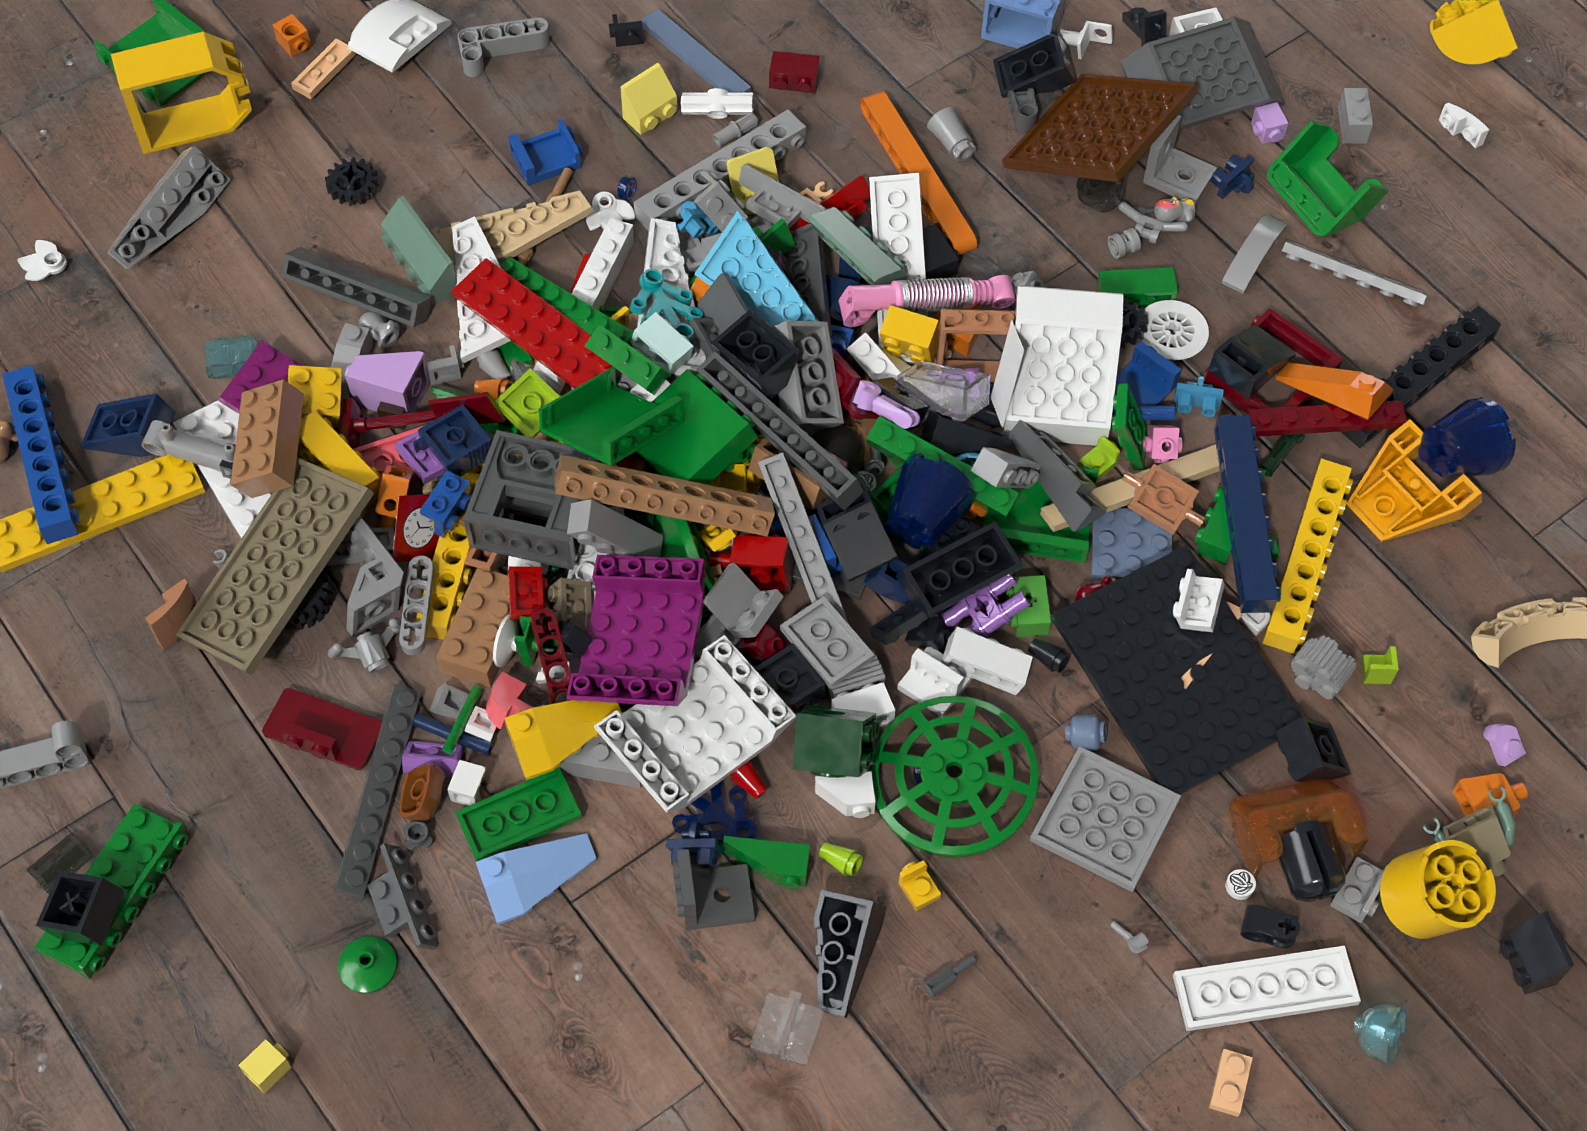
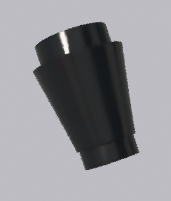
(1050, 655)

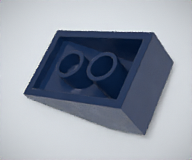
(124, 423)

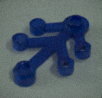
(715, 813)

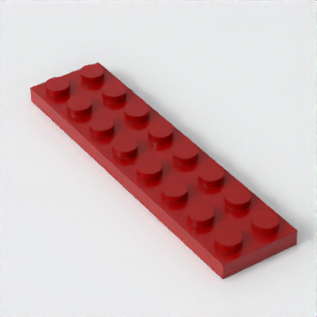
(530, 323)

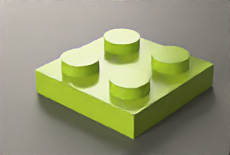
(522, 402)

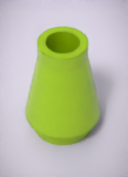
(844, 859)

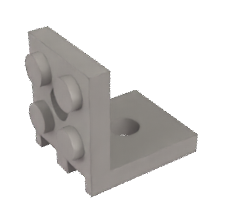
(1167, 164)

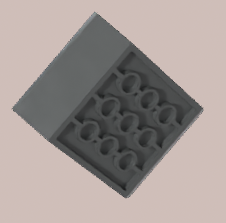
(1221, 61)

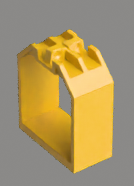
(177, 60)

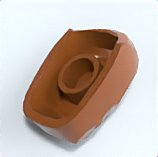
(421, 792)

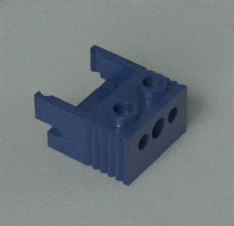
(455, 441)

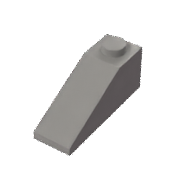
(352, 342)

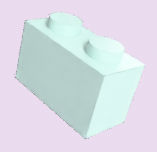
(662, 343)

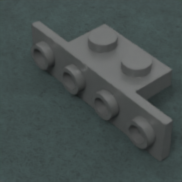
(399, 901)

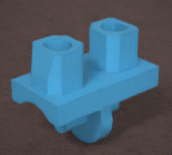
(695, 221)
(1197, 395)

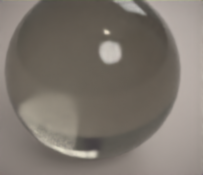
(844, 443)

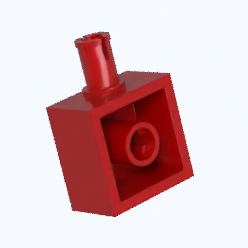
(762, 559)

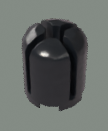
(1311, 862)

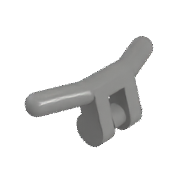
(1151, 223)

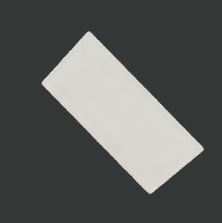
(1007, 373)

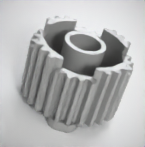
(1322, 667)

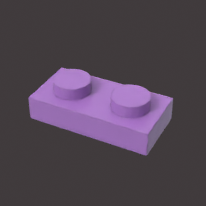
(422, 463)

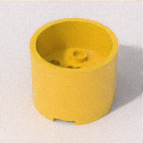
(1437, 889)

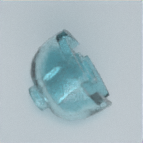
(1380, 1031)

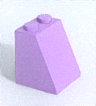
(388, 378)

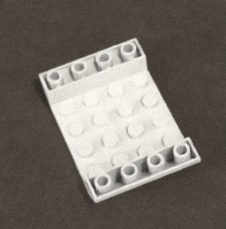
(1066, 363)
(707, 737)

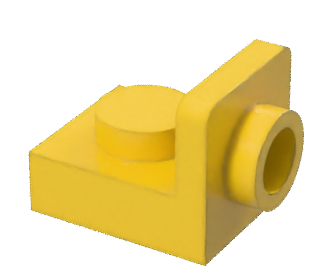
(918, 885)

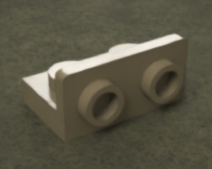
(571, 602)

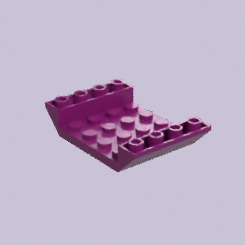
(641, 631)

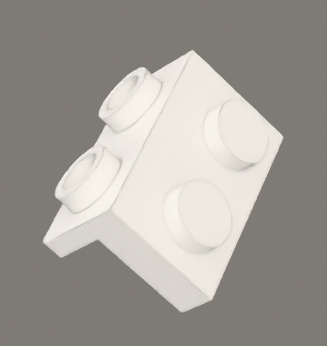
(1198, 602)

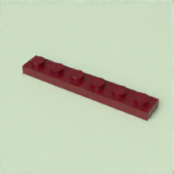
(1324, 419)

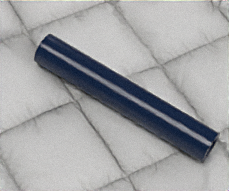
(443, 730)

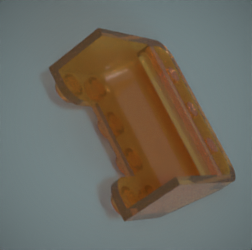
(1263, 814)

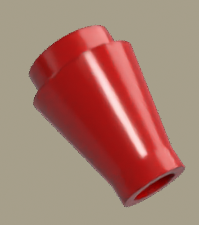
(749, 780)

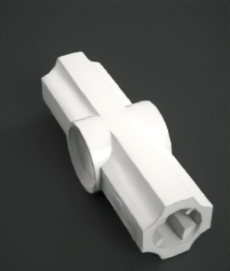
(717, 103)

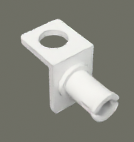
(1082, 38)

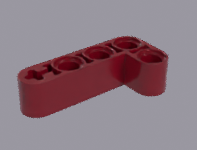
(554, 658)

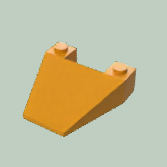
(1398, 496)

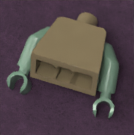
(1486, 830)

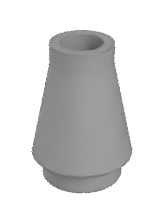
(493, 365)

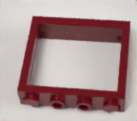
(1294, 339)

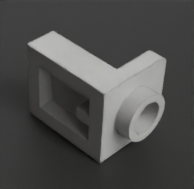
(445, 369)

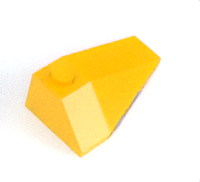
(553, 732)

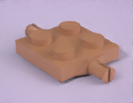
(1163, 499)

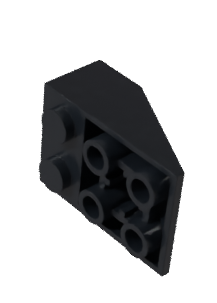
(1249, 360)
(857, 534)

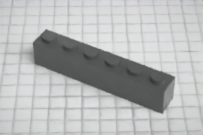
(356, 286)

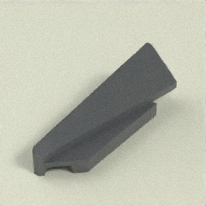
(1059, 477)

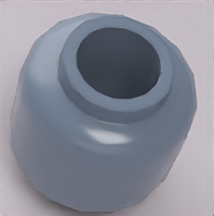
(1086, 732)

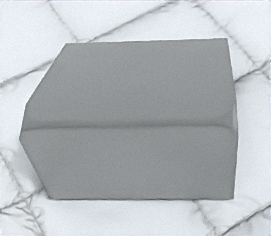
(448, 701)

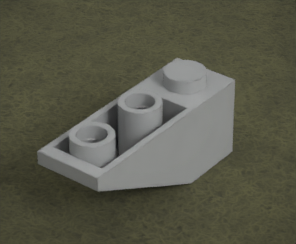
(1006, 469)

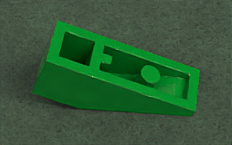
(777, 861)

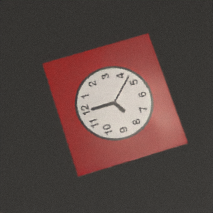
(413, 531)

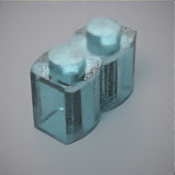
(227, 356)

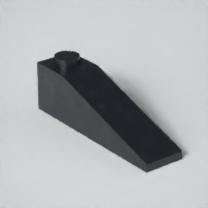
(845, 942)

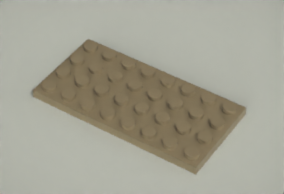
(274, 566)

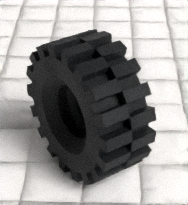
(313, 604)

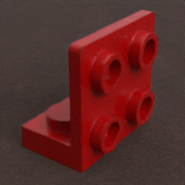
(526, 592)

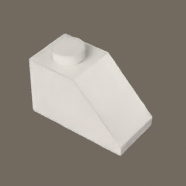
(848, 794)

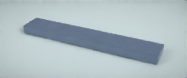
(693, 53)

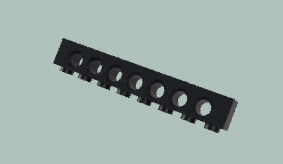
(1435, 363)

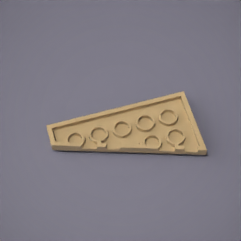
(515, 231)

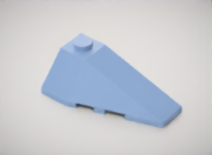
(528, 874)

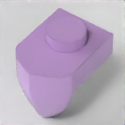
(1504, 743)

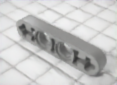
(416, 605)

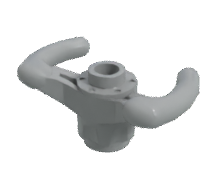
(369, 648)

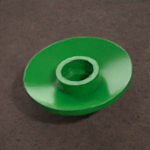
(367, 977)

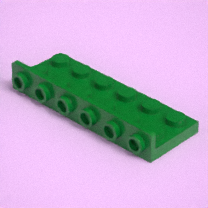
(132, 861)

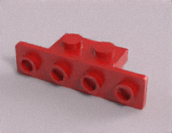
(848, 198)

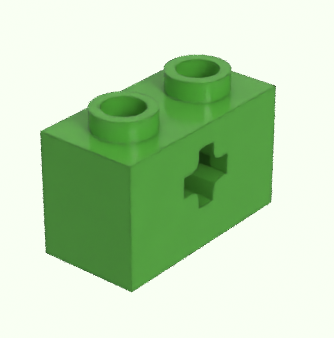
(1036, 618)

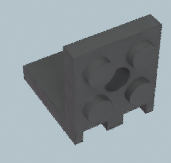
(697, 890)

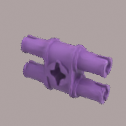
(997, 613)

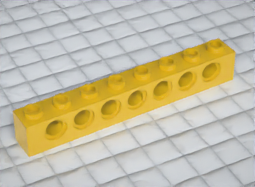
(458, 574)
(1280, 632)

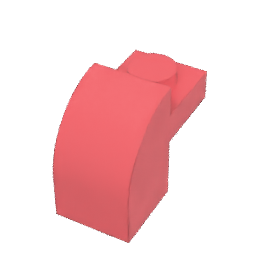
(505, 699)

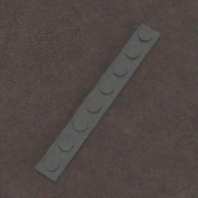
(377, 792)

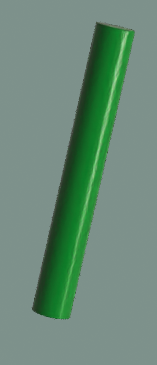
(462, 719)

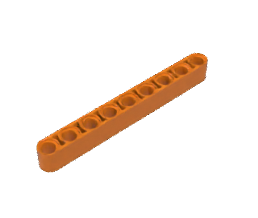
(910, 159)

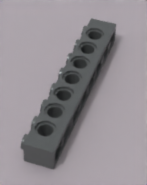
(782, 431)

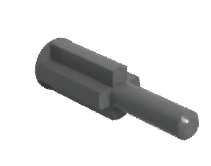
(946, 977)

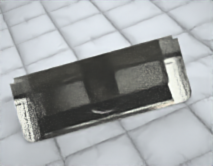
(65, 856)

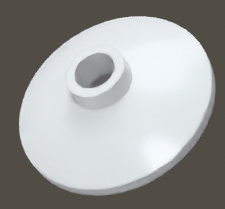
(504, 642)

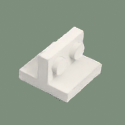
(932, 679)

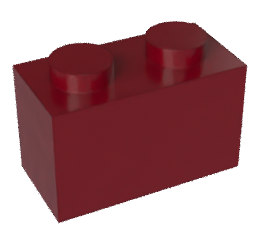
(794, 72)

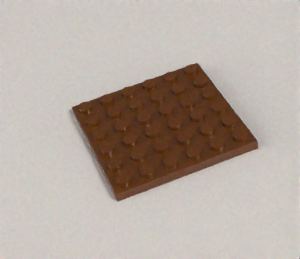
(1100, 127)

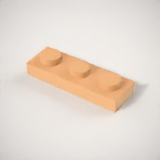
(323, 69)

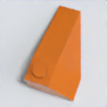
(1343, 388)

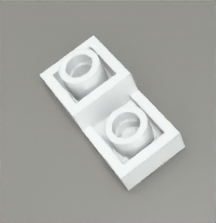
(1460, 121)

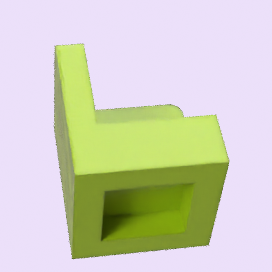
(1380, 668)

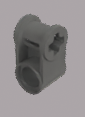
(1023, 109)

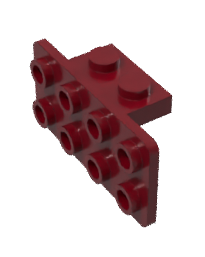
(848, 382)
(322, 729)

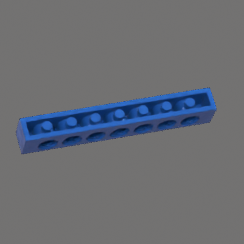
(40, 454)

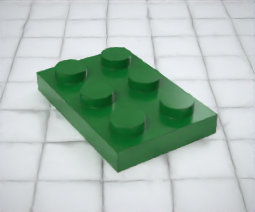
(1129, 426)

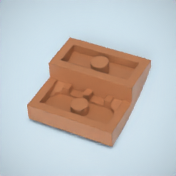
(171, 616)

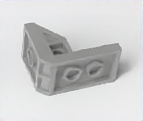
(377, 583)

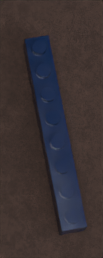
(1246, 515)

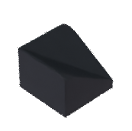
(574, 638)

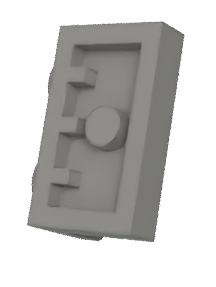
(1359, 891)

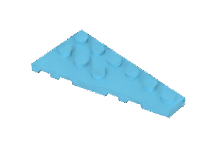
(754, 275)

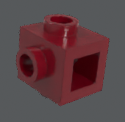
(763, 646)

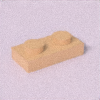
(1230, 1082)

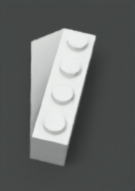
(879, 362)

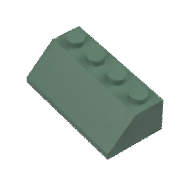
(856, 248)
(418, 252)

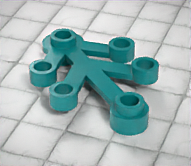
(653, 282)

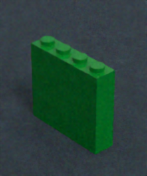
(707, 438)

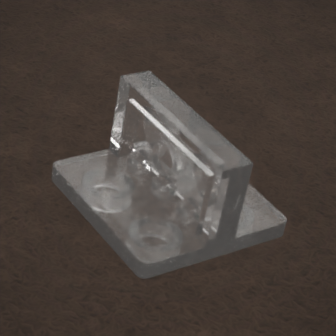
(787, 1028)

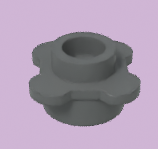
(414, 828)

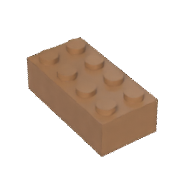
(267, 439)
(472, 634)

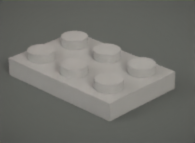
(827, 642)

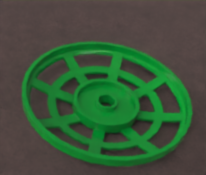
(955, 790)

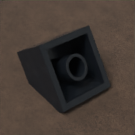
(1311, 751)
(1536, 953)

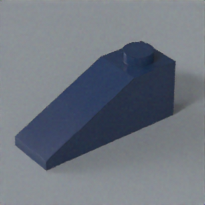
(887, 584)

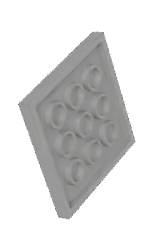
(1105, 818)

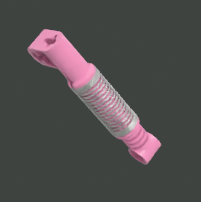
(960, 293)

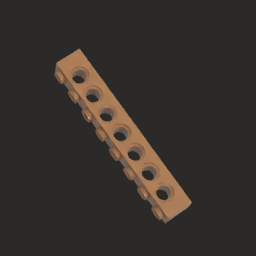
(663, 495)

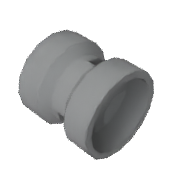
(1123, 243)

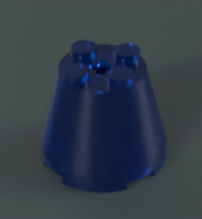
(1469, 440)
(928, 500)

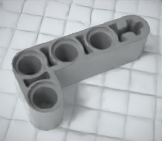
(499, 40)
(45, 757)

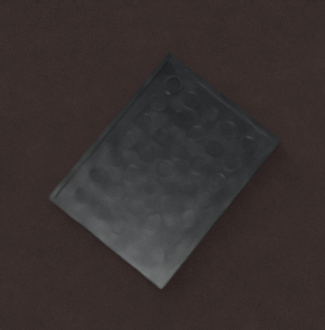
(1136, 664)

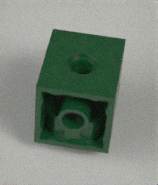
(835, 741)

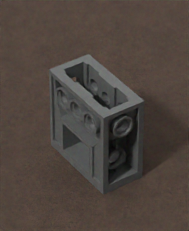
(526, 489)

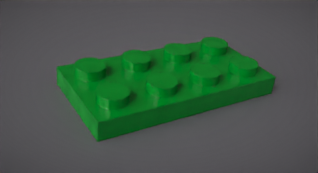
(518, 815)

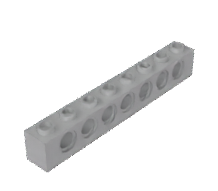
(665, 202)

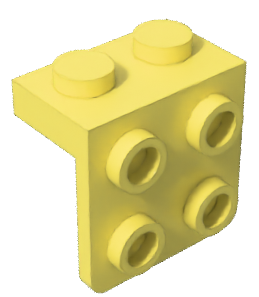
(761, 160)

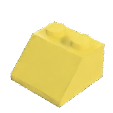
(648, 99)

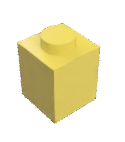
(266, 1065)

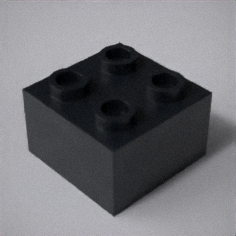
(80, 908)

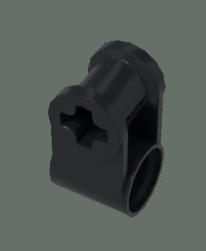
(1266, 926)

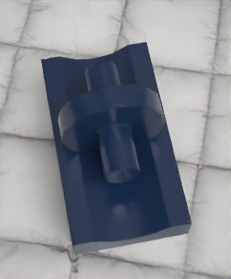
(1237, 179)
(699, 844)

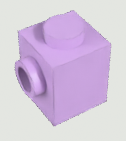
(1269, 123)

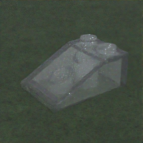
(948, 389)

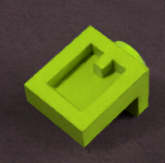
(1102, 457)

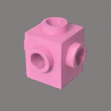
(1166, 435)

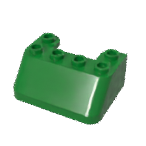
(1316, 187)

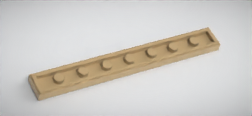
(1121, 493)

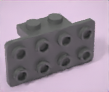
(720, 309)

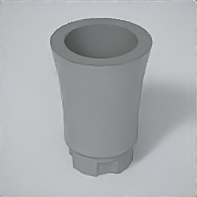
(952, 134)

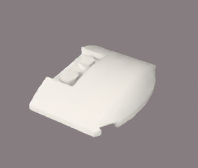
(396, 32)

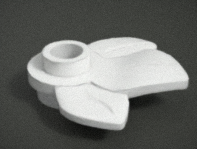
(615, 209)
(43, 262)

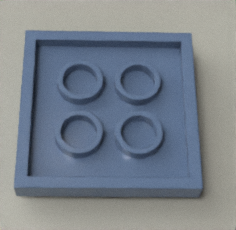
(1125, 543)

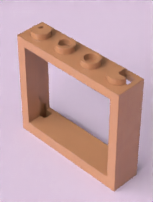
(972, 323)

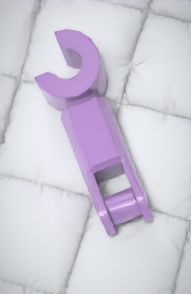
(869, 399)

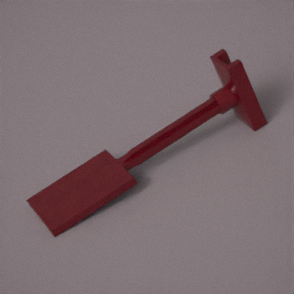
(479, 405)

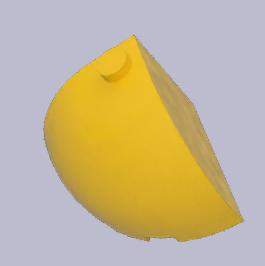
(1472, 31)

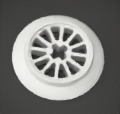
(1196, 331)

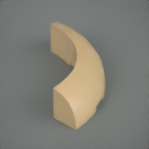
(1529, 625)

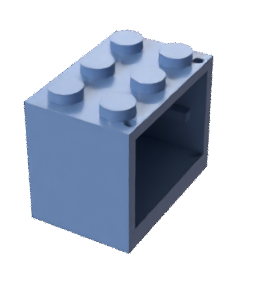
(1020, 21)

